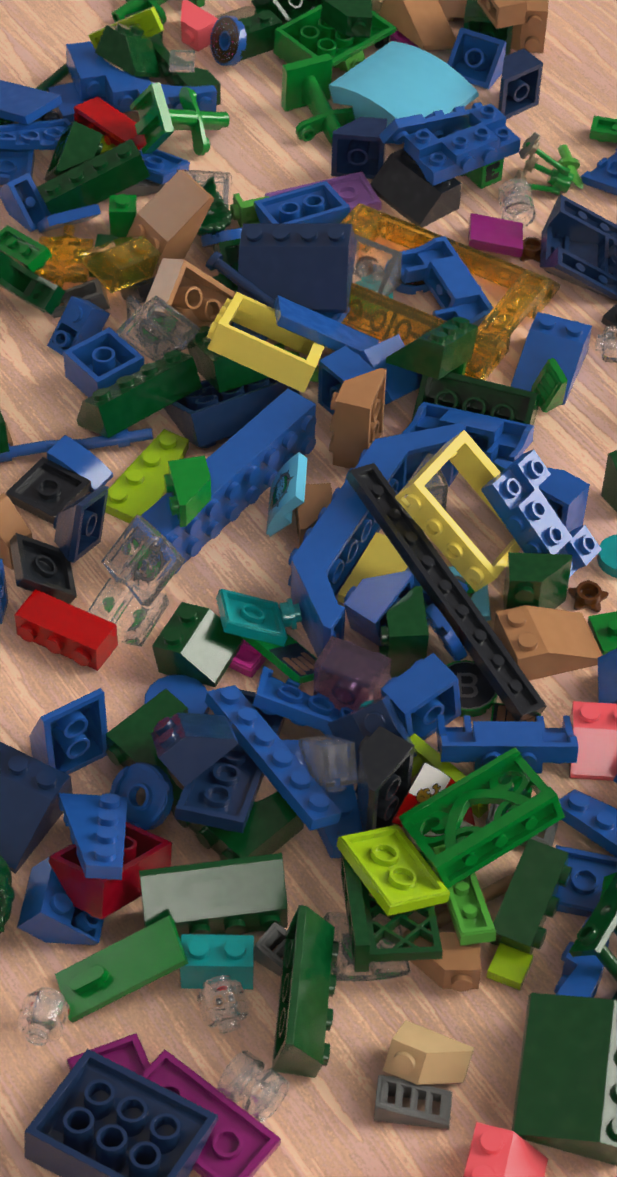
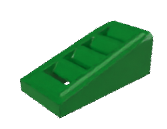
(550, 385)

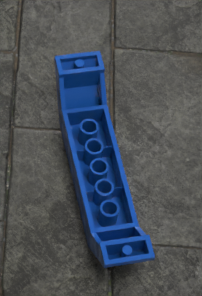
(347, 527)

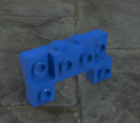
(464, 150)
(447, 280)
(494, 435)
(530, 516)
(494, 738)

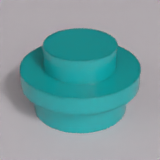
(290, 613)

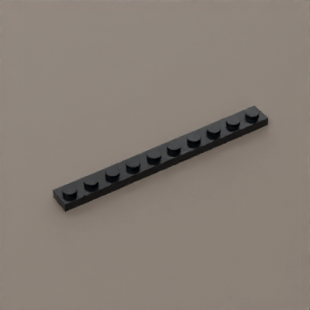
(446, 593)

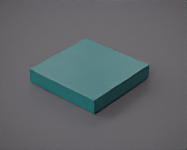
(251, 617)

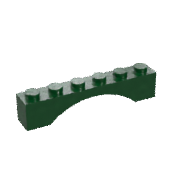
(199, 78)

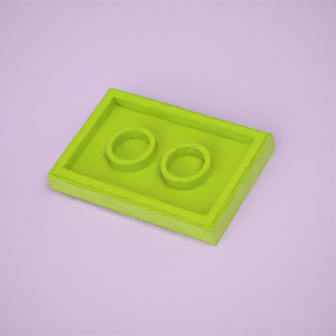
(393, 870)

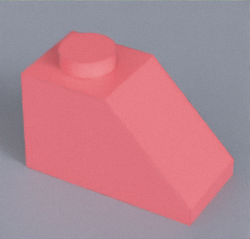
(196, 26)

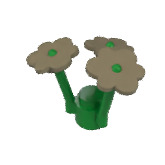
(558, 178)

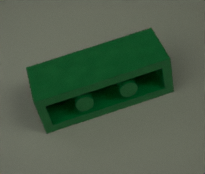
(531, 897)

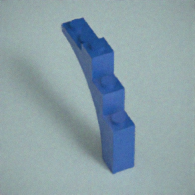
(97, 77)

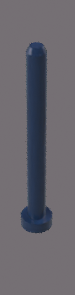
(216, 262)

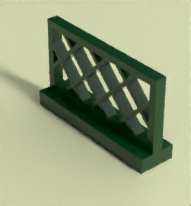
(362, 927)

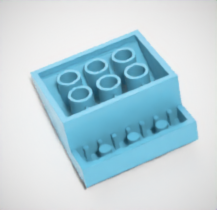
(401, 84)

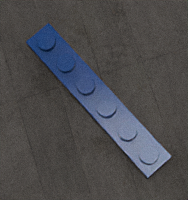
(274, 758)

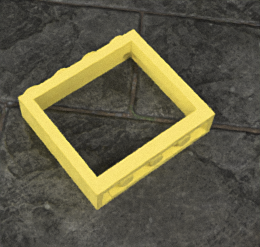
(258, 353)
(438, 524)

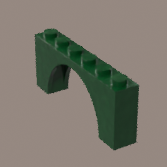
(270, 820)

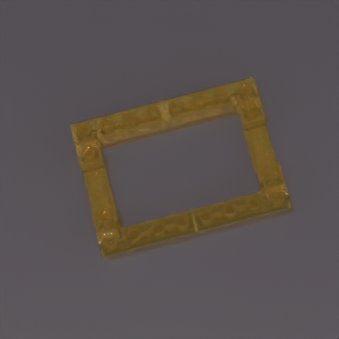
(386, 317)

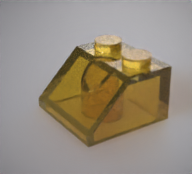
(121, 262)

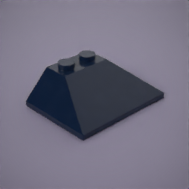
(580, 248)

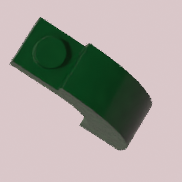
(29, 286)

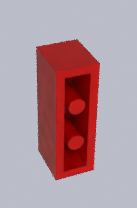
(109, 121)
(66, 630)

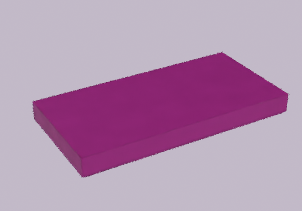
(237, 1141)

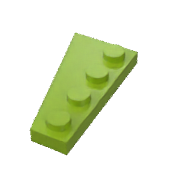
(143, 480)

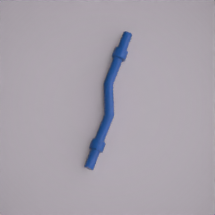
(121, 439)

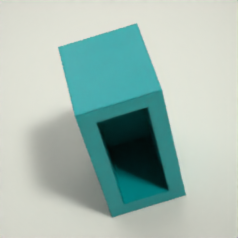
(217, 956)

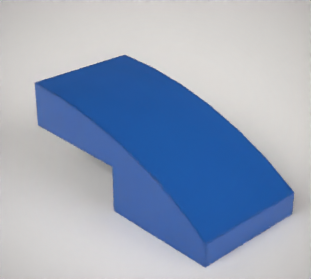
(80, 461)

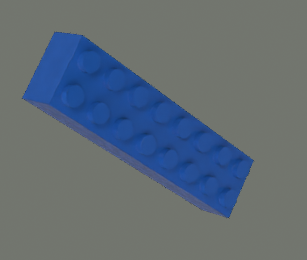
(242, 471)

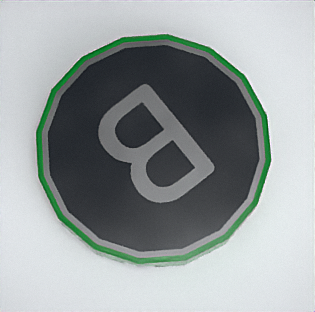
(474, 689)

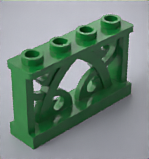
(482, 845)

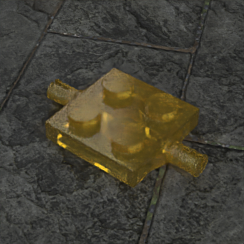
(64, 264)

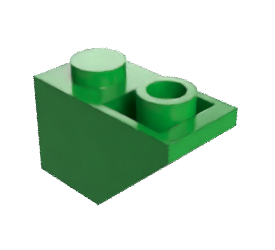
(190, 487)

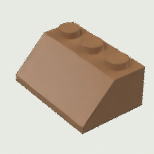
(357, 416)

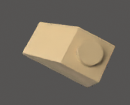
(427, 1056)

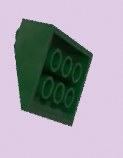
(569, 1076)

